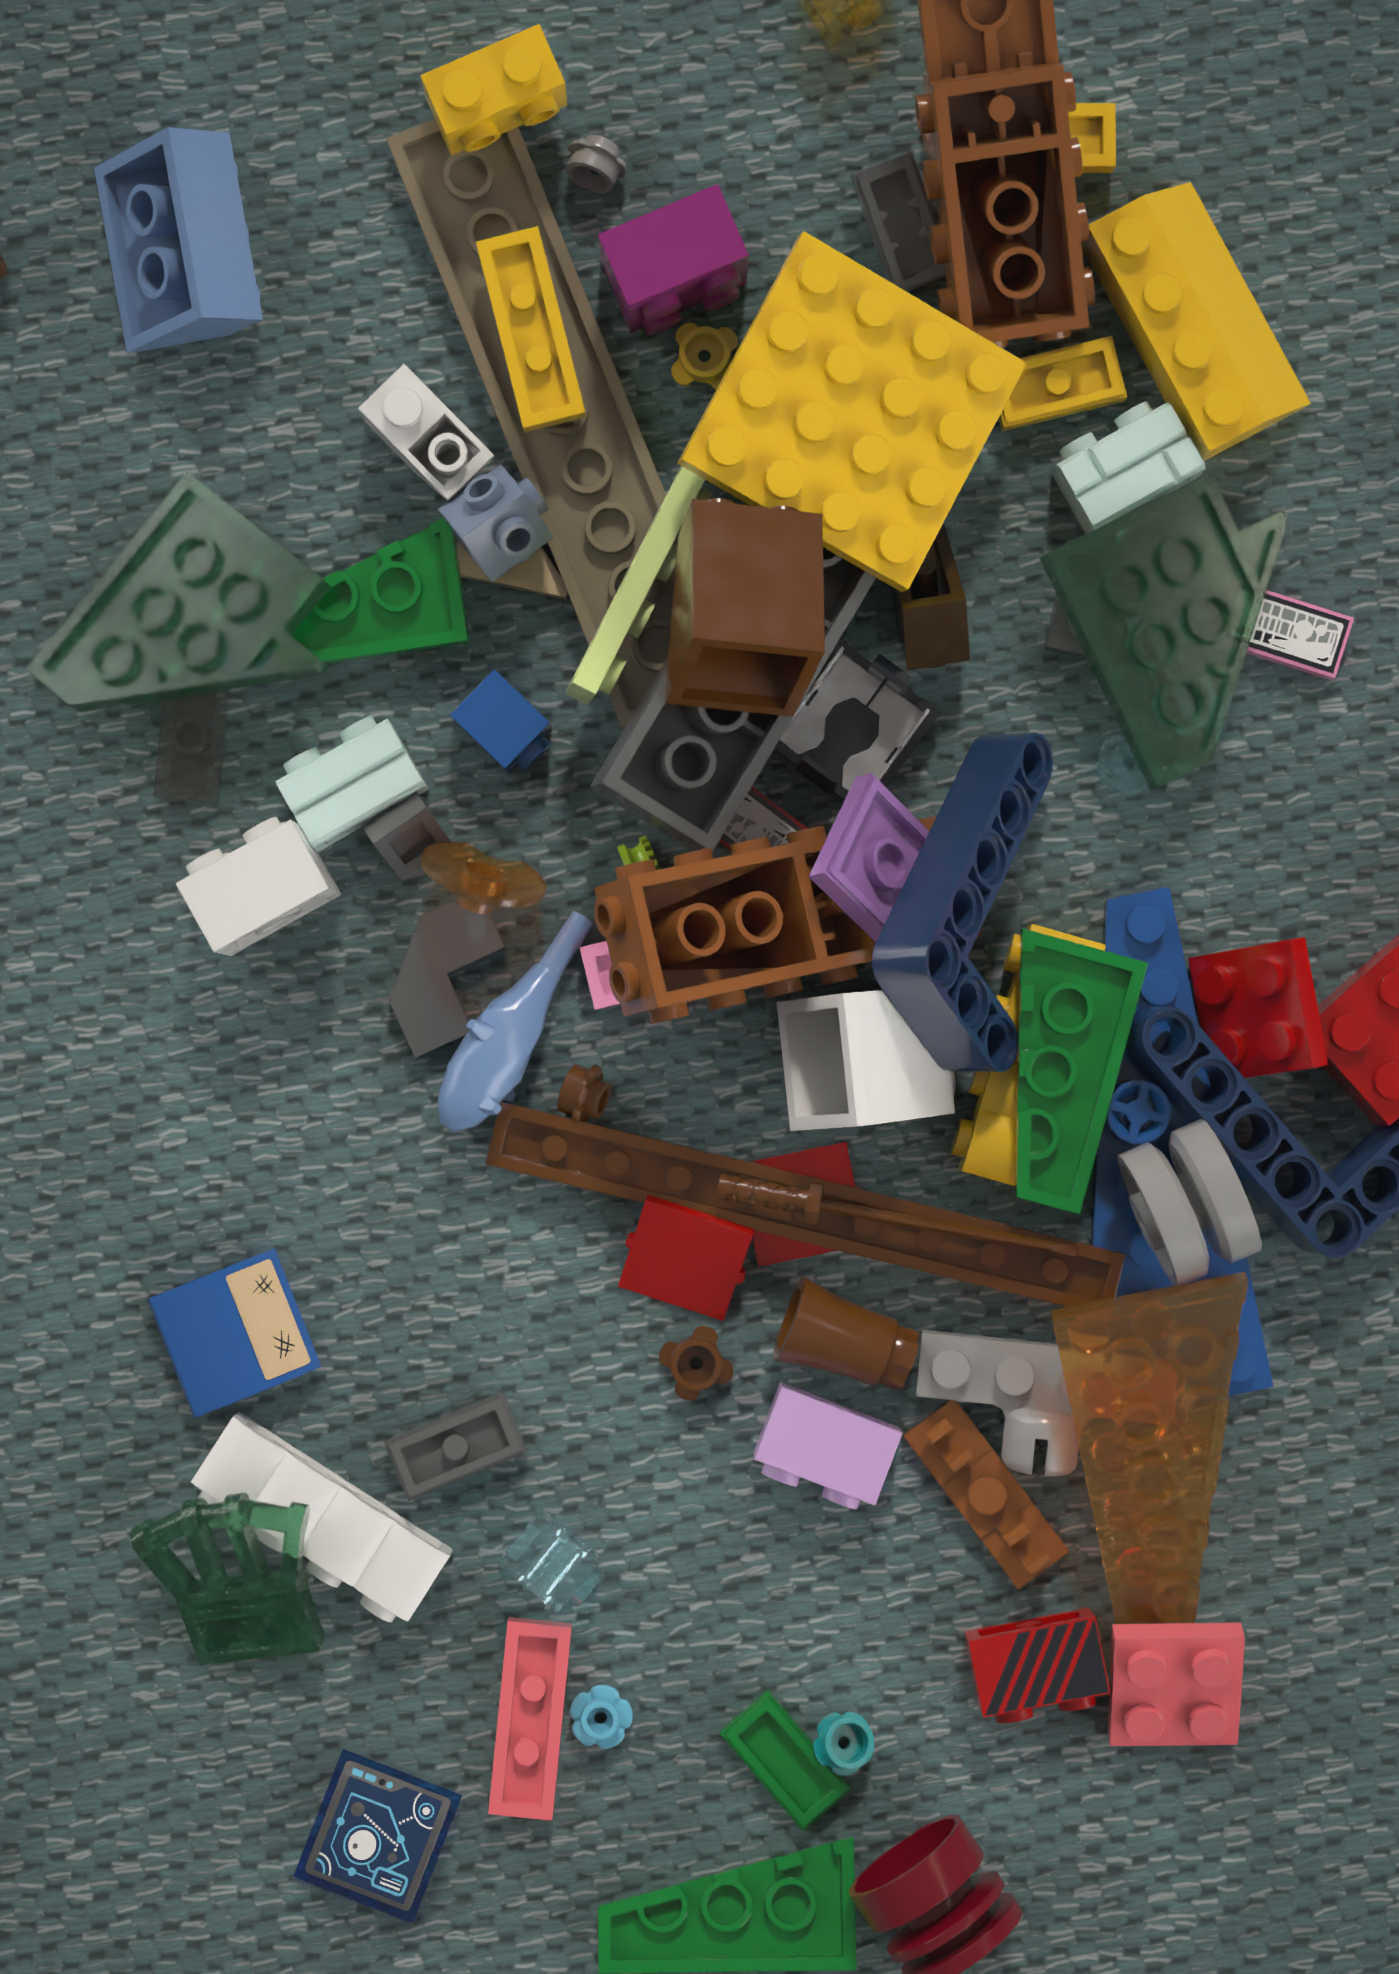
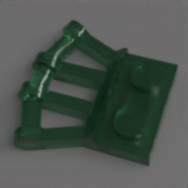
(243, 1614)

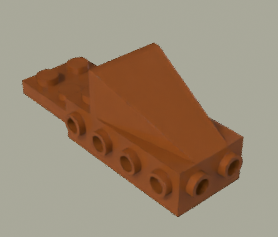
(1003, 169)
(725, 927)

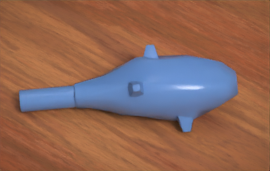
(504, 1036)

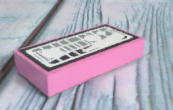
(1300, 635)

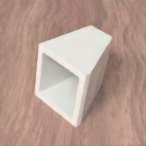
(857, 1064)

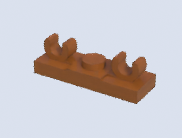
(985, 1493)

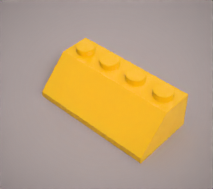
(1193, 318)

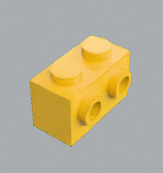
(495, 90)

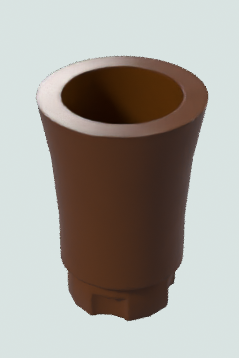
(844, 1338)

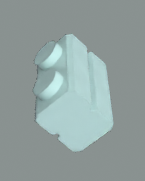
(1128, 467)
(349, 783)

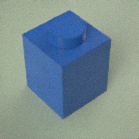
(503, 723)

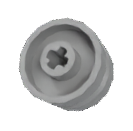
(1197, 1199)

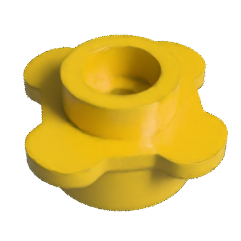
(698, 339)

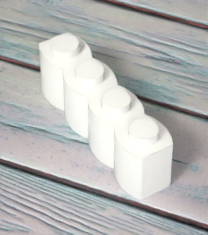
(347, 1530)

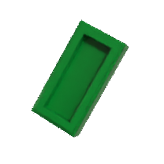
(784, 1760)

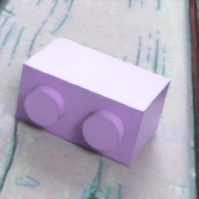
(826, 1446)

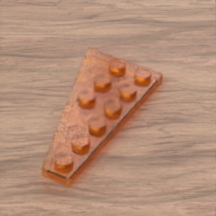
(1150, 1427)

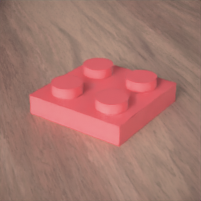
(1175, 1684)

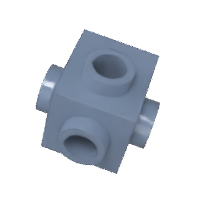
(498, 521)

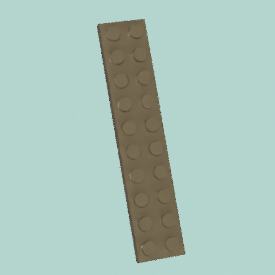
(588, 469)

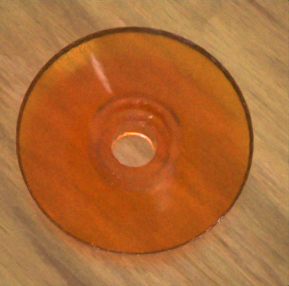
(482, 880)

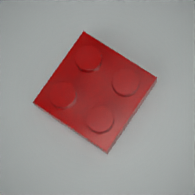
(1260, 1007)

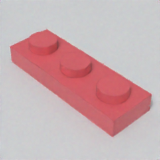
(530, 1718)

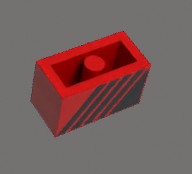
(1037, 1665)

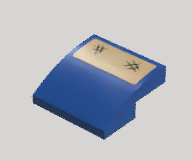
(234, 1333)

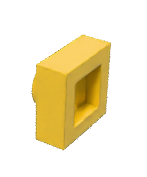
(1096, 131)

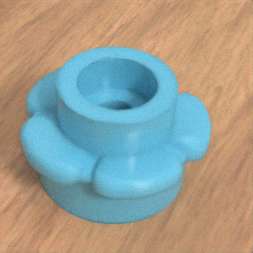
(600, 1699)

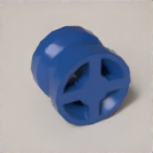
(1147, 1113)

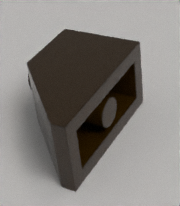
(933, 611)

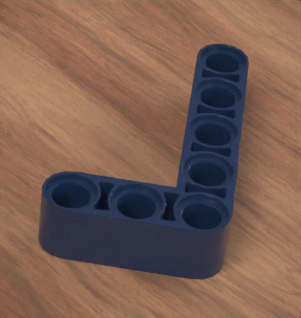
(945, 900)
(1271, 1141)

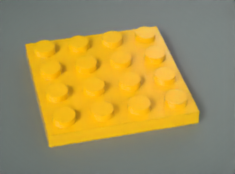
(853, 410)

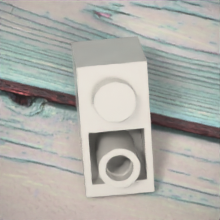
(425, 433)

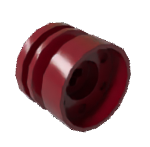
(929, 1892)

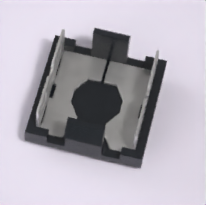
(855, 722)

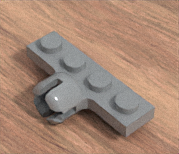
(1015, 1376)

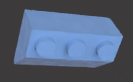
(178, 239)

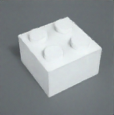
(257, 886)

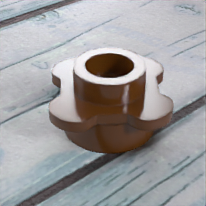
(690, 1380)

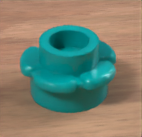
(859, 1737)

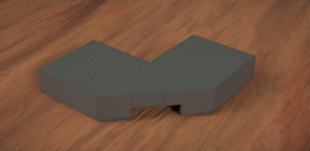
(423, 990)

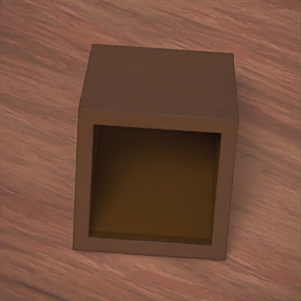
(746, 608)

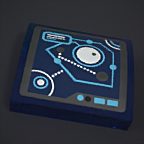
(377, 1836)

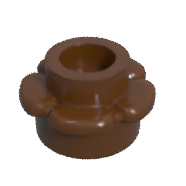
(584, 1093)

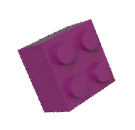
(675, 261)

